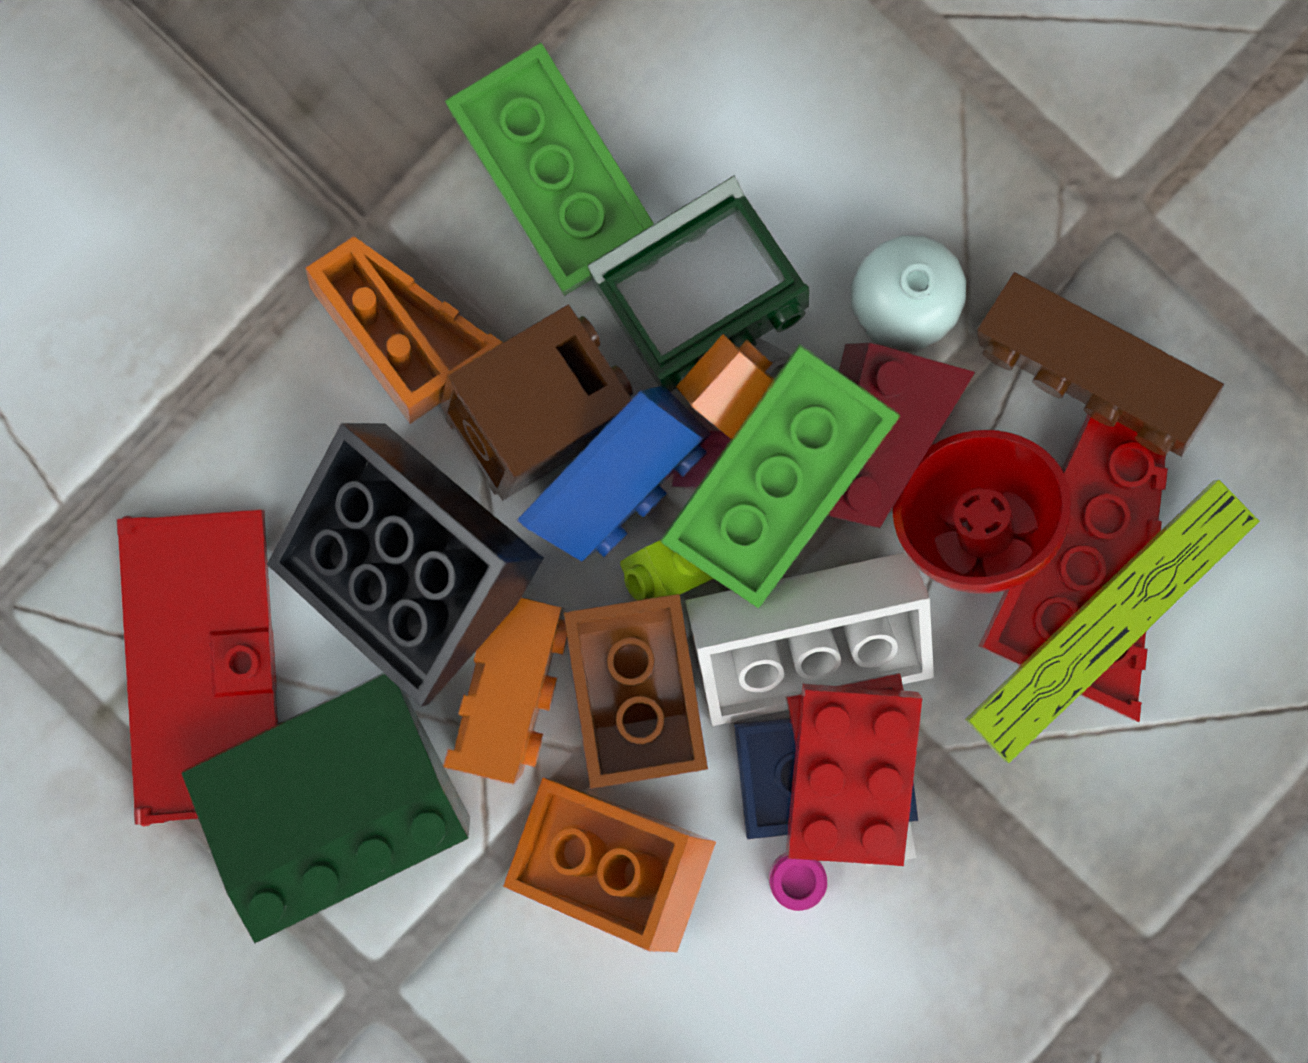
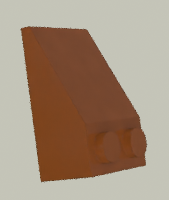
(635, 691)

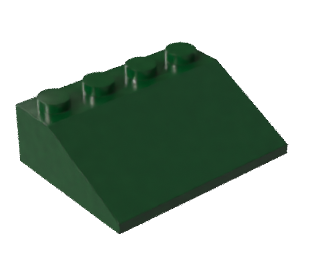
(325, 806)

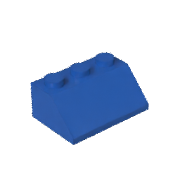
(618, 475)

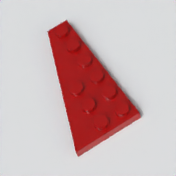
(1113, 516)

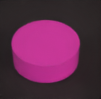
(797, 882)

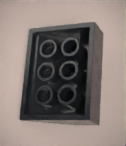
(401, 559)

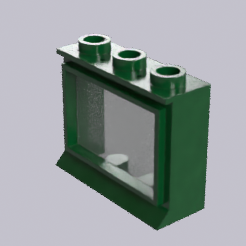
(698, 278)

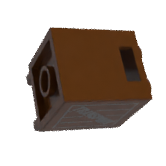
(535, 400)

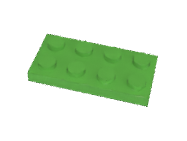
(549, 165)
(779, 476)

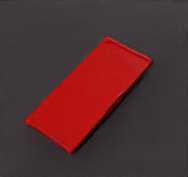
(193, 647)

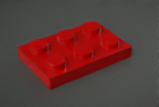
(853, 774)

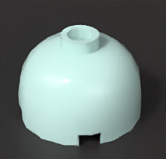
(908, 292)

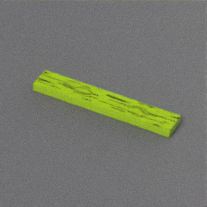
(1112, 620)

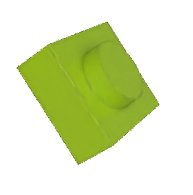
(660, 572)

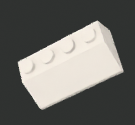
(811, 630)

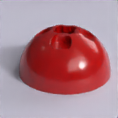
(968, 490)

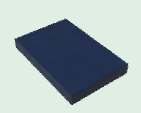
(766, 776)

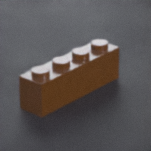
(1098, 365)

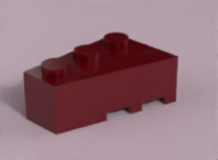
(923, 396)

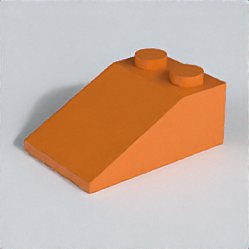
(609, 866)

